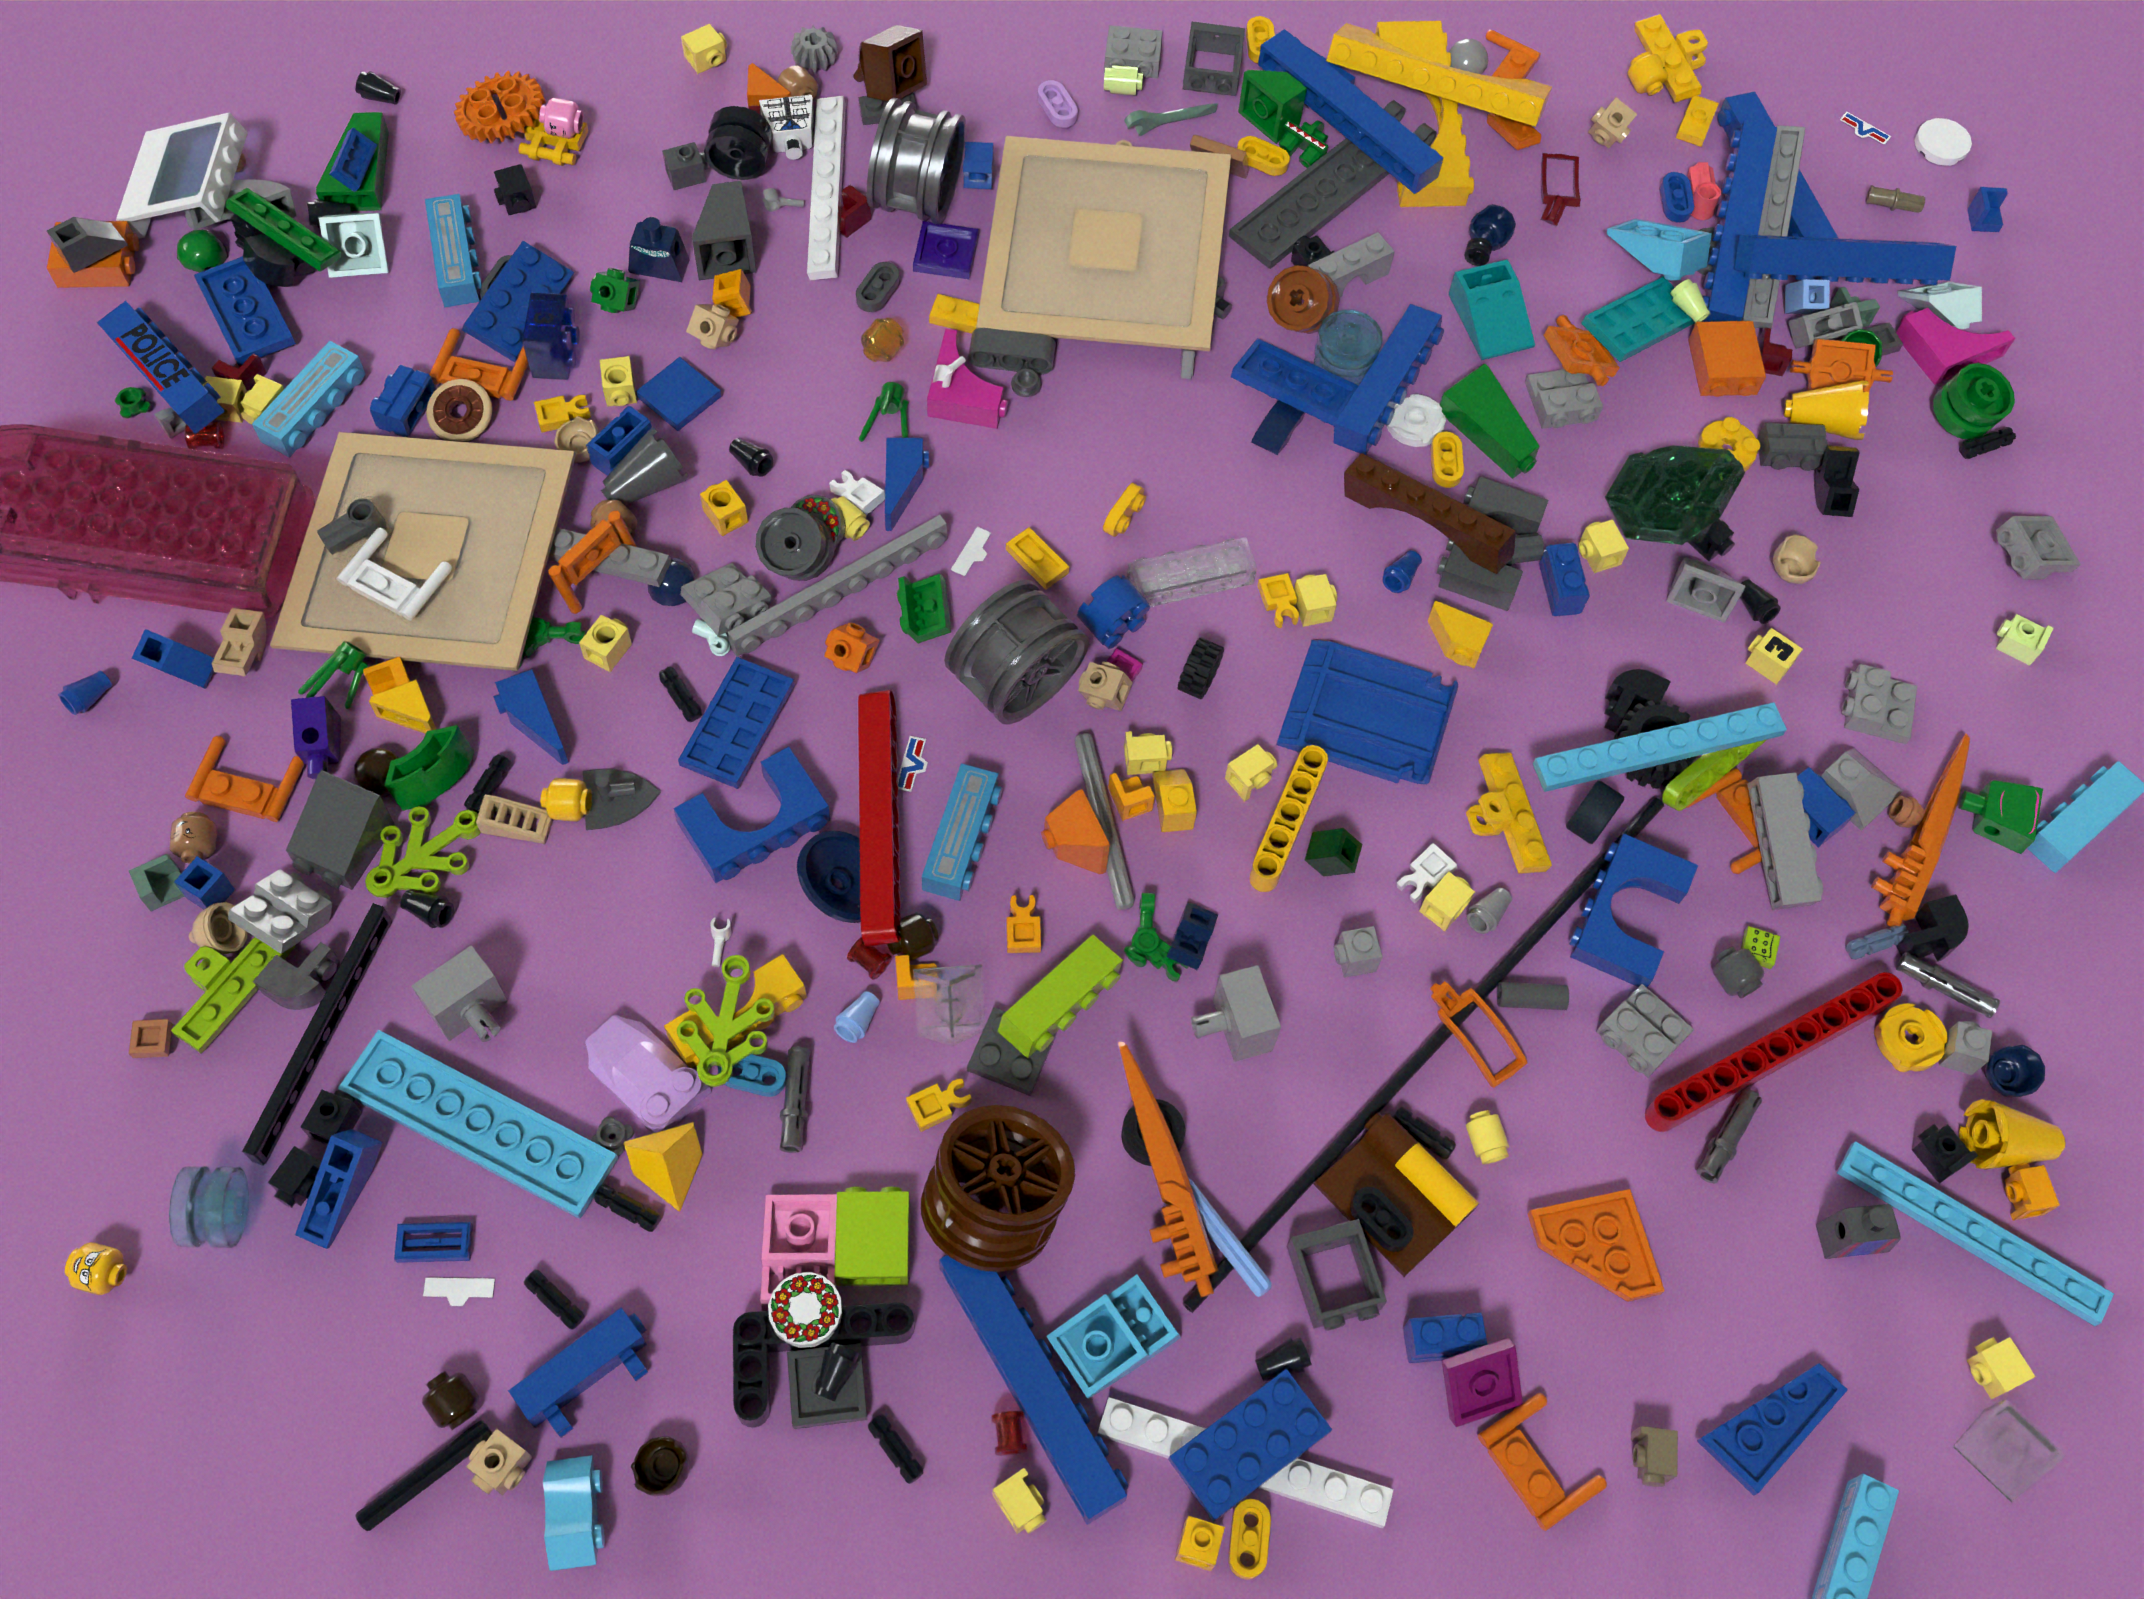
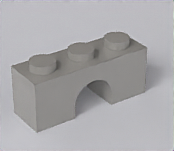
(1367, 258)

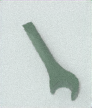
(1147, 121)

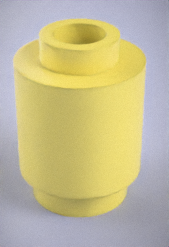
(855, 519)
(1487, 1137)

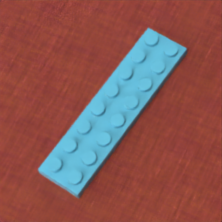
(479, 1124)

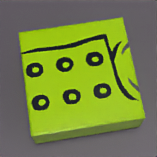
(1762, 945)

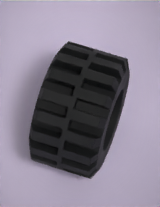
(1647, 719)

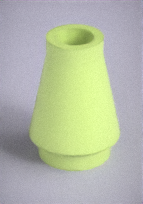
(1690, 300)

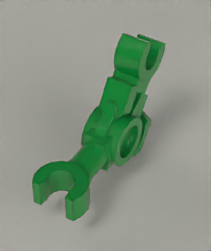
(542, 632)
(1148, 944)

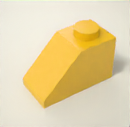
(1459, 633)
(1174, 800)

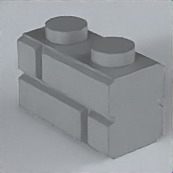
(1825, 324)

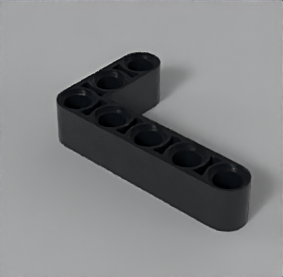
(759, 1349)

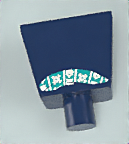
(657, 251)

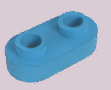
(754, 1072)

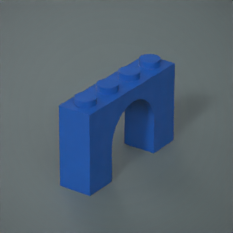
(729, 850)
(1600, 940)

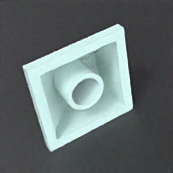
(360, 242)
(1950, 301)

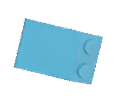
(1664, 247)

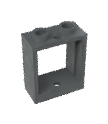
(1203, 39)
(1327, 1239)

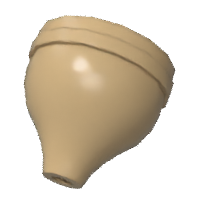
(216, 931)

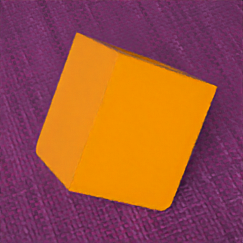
(386, 675)
(1130, 796)
(905, 976)

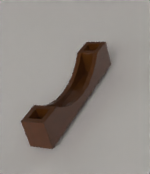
(1477, 535)

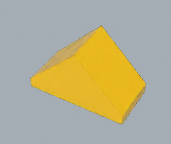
(404, 706)

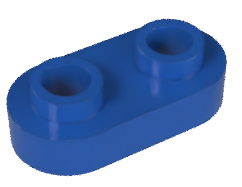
(1677, 197)

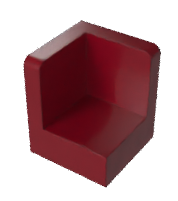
(854, 211)
(1774, 356)
(245, 372)

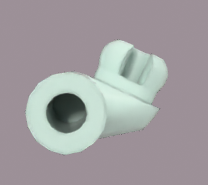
(718, 644)

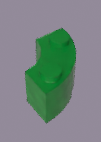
(429, 768)

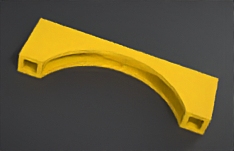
(1507, 97)
(1453, 183)

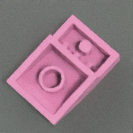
(797, 1239)

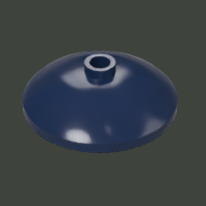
(831, 874)

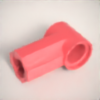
(1704, 190)

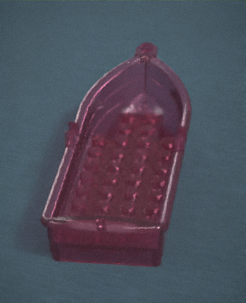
(148, 520)

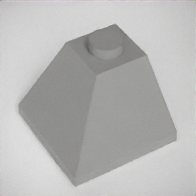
(1704, 590)
(1861, 786)

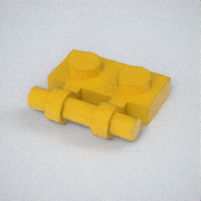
(560, 154)

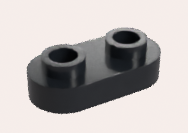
(1383, 1218)

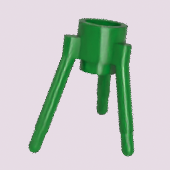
(889, 401)
(345, 658)

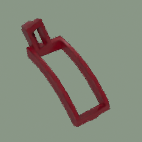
(1562, 201)

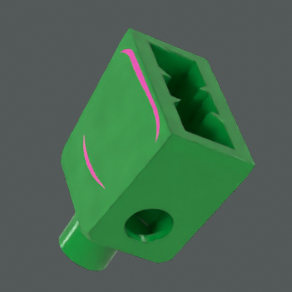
(2005, 813)

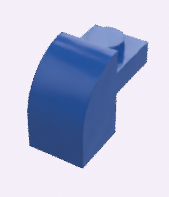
(978, 165)

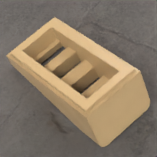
(503, 807)

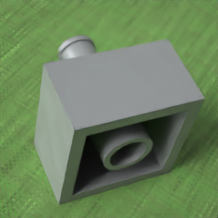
(462, 995)
(1242, 1013)

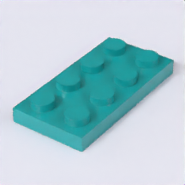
(1637, 320)

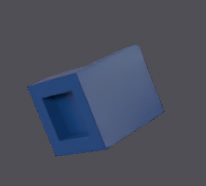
(1985, 209)

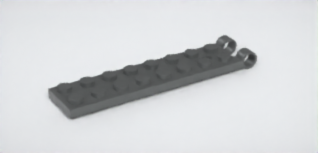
(1314, 198)

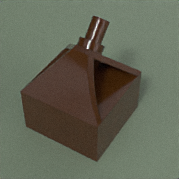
(892, 63)

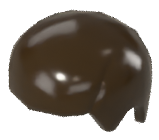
(372, 770)
(660, 1466)

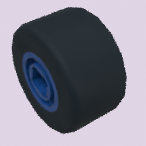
(1595, 812)

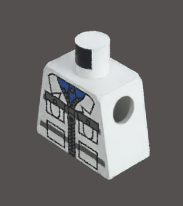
(790, 123)

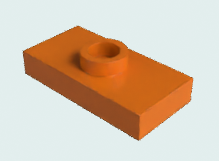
(1514, 132)

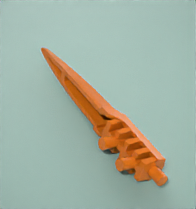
(1920, 858)
(1181, 1214)

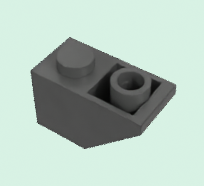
(85, 241)

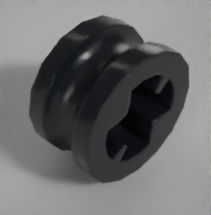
(1484, 250)

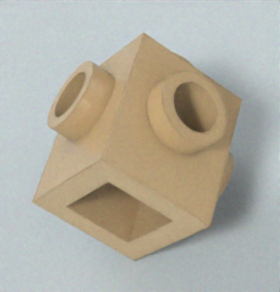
(1612, 123)
(713, 325)
(1104, 686)
(501, 1451)

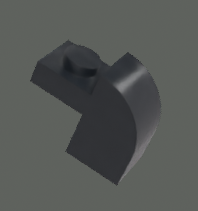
(272, 262)
(1834, 483)
(1632, 689)
(1942, 929)

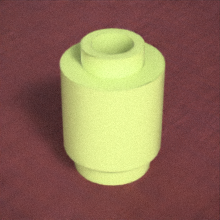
(1123, 80)

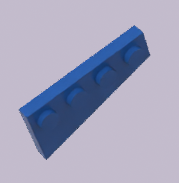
(1770, 1431)

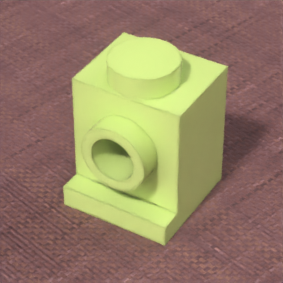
(2022, 639)

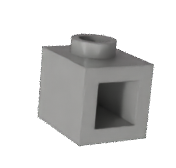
(1358, 952)
(1966, 1047)

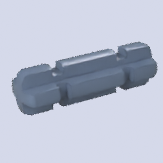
(1876, 941)

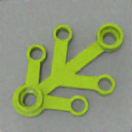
(419, 855)
(725, 1027)

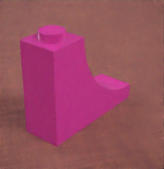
(1946, 350)
(968, 396)

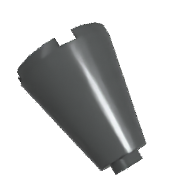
(644, 471)

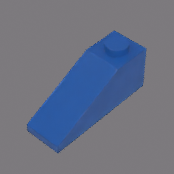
(903, 475)
(528, 712)
(337, 1185)

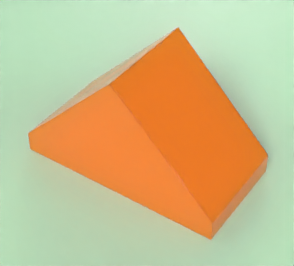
(763, 87)

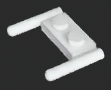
(386, 587)

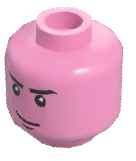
(561, 118)

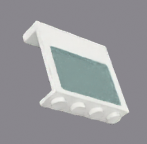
(183, 170)

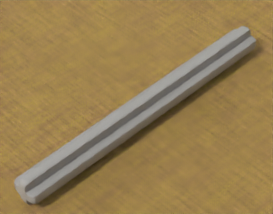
(1100, 805)

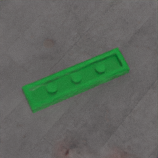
(283, 229)

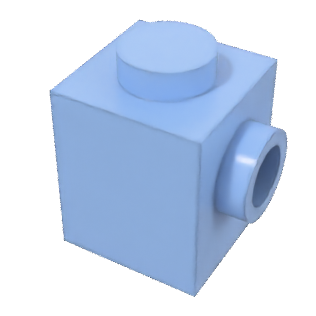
(1807, 296)

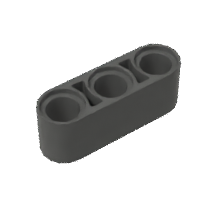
(1011, 350)

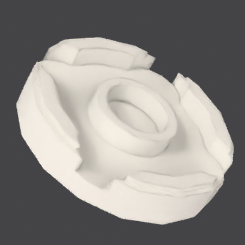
(1943, 141)
(1415, 428)

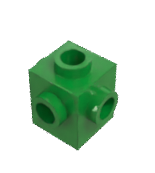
(614, 290)

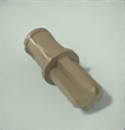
(1895, 199)

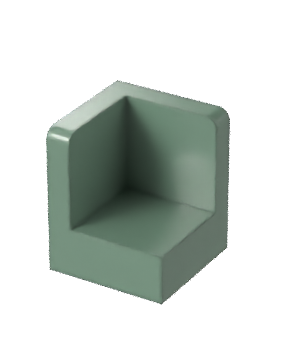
(1867, 309)
(156, 882)

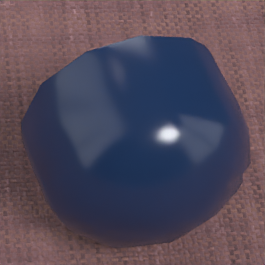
(1493, 224)
(669, 592)
(2015, 1071)

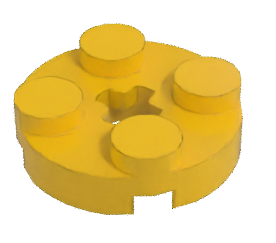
(1734, 434)
(1903, 1054)

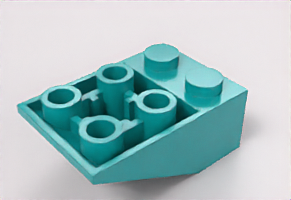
(1492, 309)

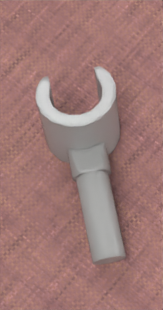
(773, 202)

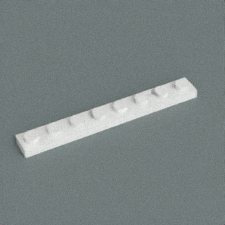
(826, 188)
(1297, 1481)

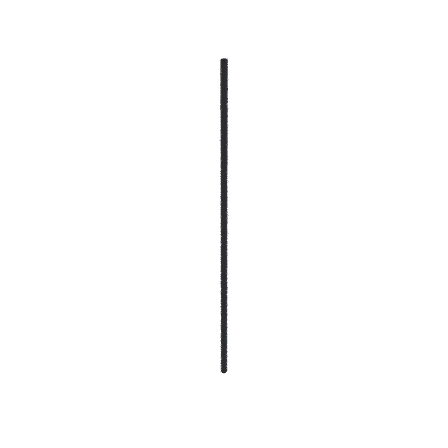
(1332, 1152)

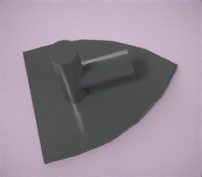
(616, 797)

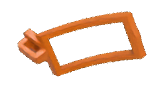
(1450, 1007)

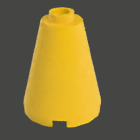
(1837, 407)
(2008, 1136)

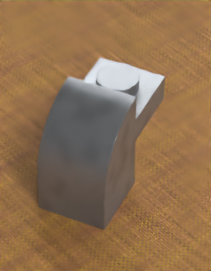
(299, 986)

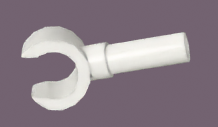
(944, 372)
(719, 937)

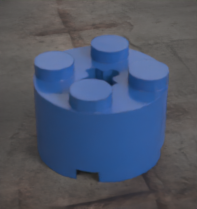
(1114, 611)

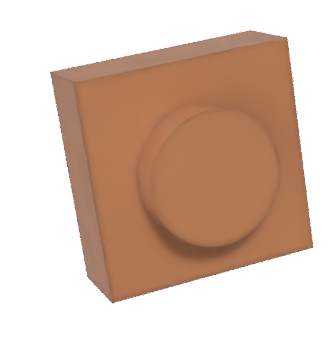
(150, 1038)

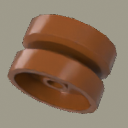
(1300, 283)

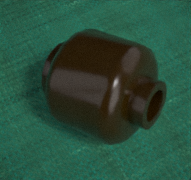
(917, 936)
(450, 1400)

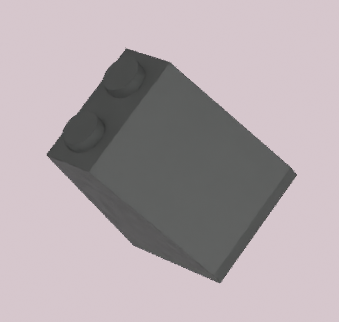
(723, 233)
(338, 831)

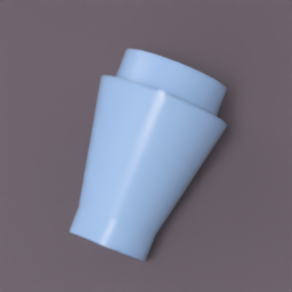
(855, 1019)

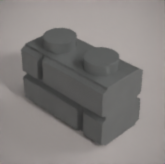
(1792, 445)

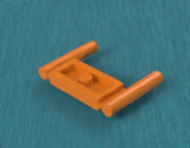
(1518, 61)
(494, 379)
(588, 555)
(241, 793)
(1735, 798)
(1528, 1472)

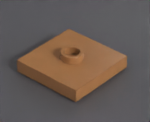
(1239, 161)

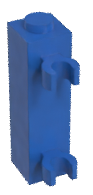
(579, 1367)

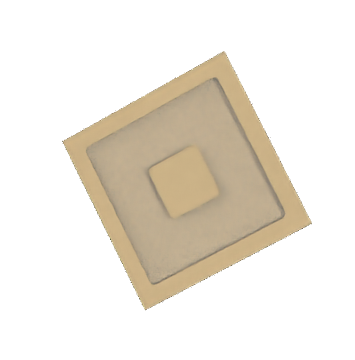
(1106, 243)
(448, 501)

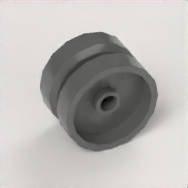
(778, 537)

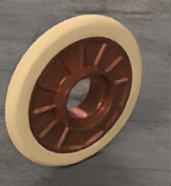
(446, 398)

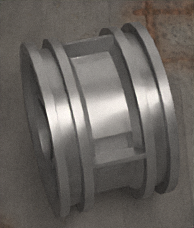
(915, 161)
(1016, 651)

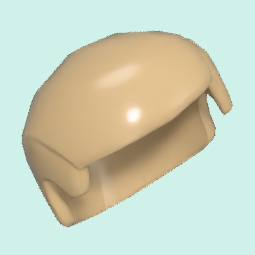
(574, 437)
(1796, 559)

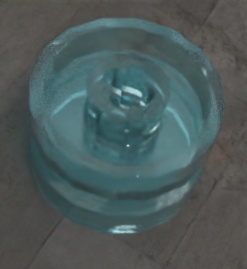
(1348, 344)
(209, 1206)

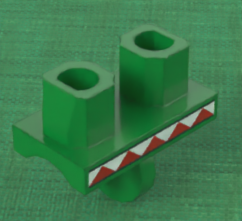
(1307, 138)

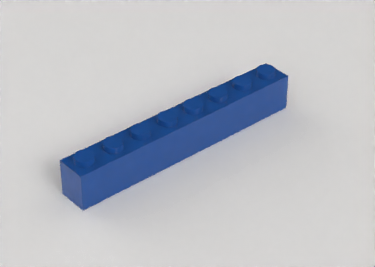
(1353, 112)
(1739, 215)
(1806, 215)
(1844, 258)
(1038, 1389)

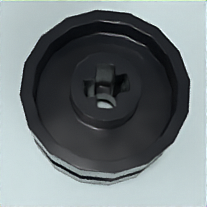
(738, 143)

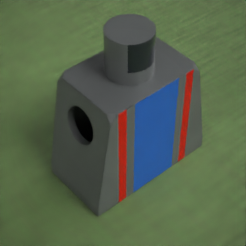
(1865, 1228)

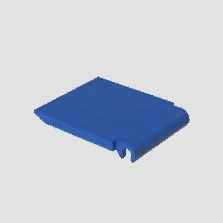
(1368, 713)

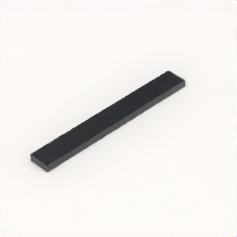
(317, 1036)

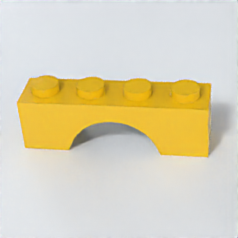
(772, 981)

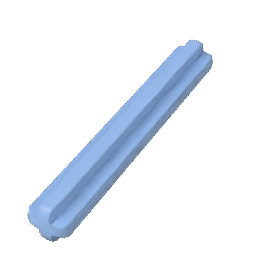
(1231, 1246)

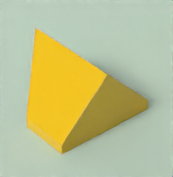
(666, 1161)

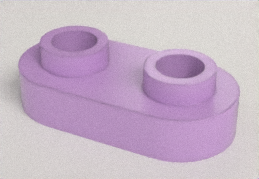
(1059, 109)

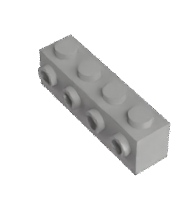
(1785, 841)

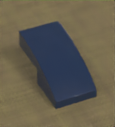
(1277, 427)
(1192, 935)

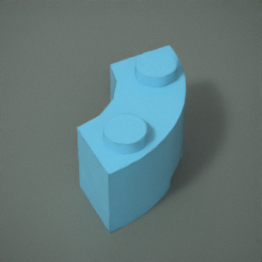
(572, 1513)

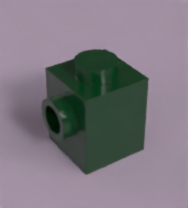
(1333, 852)

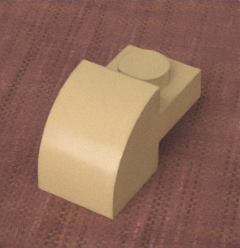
(242, 642)

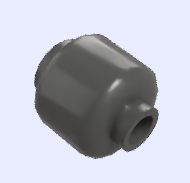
(1738, 972)

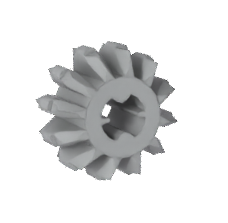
(814, 48)

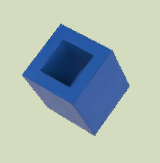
(204, 884)

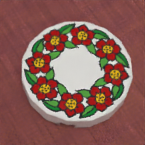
(805, 1309)

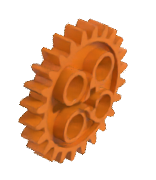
(480, 117)

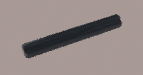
(422, 1476)

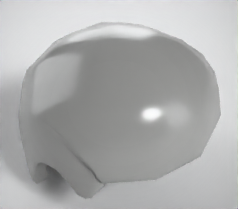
(1469, 56)

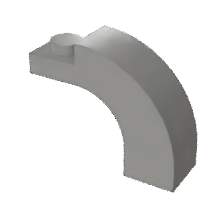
(273, 192)

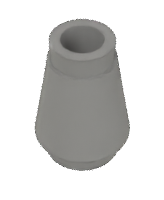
(1487, 912)

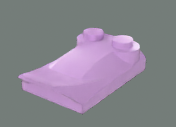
(644, 1073)

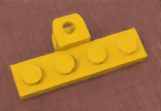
(1674, 54)
(1509, 810)

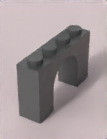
(1510, 507)

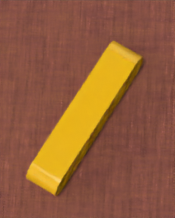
(1287, 831)

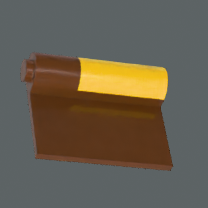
(1409, 1178)

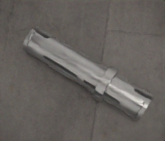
(1911, 966)
(794, 1113)
(1724, 1145)

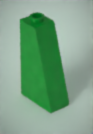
(370, 193)
(1491, 421)

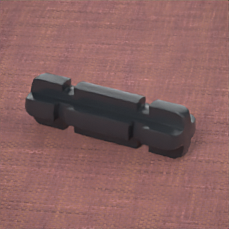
(1987, 443)
(680, 694)
(488, 782)
(1425, 1133)
(627, 1207)
(554, 1299)
(895, 1448)

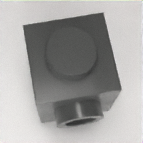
(685, 165)

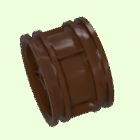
(1007, 1165)

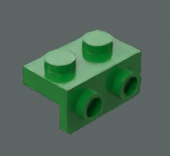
(924, 608)

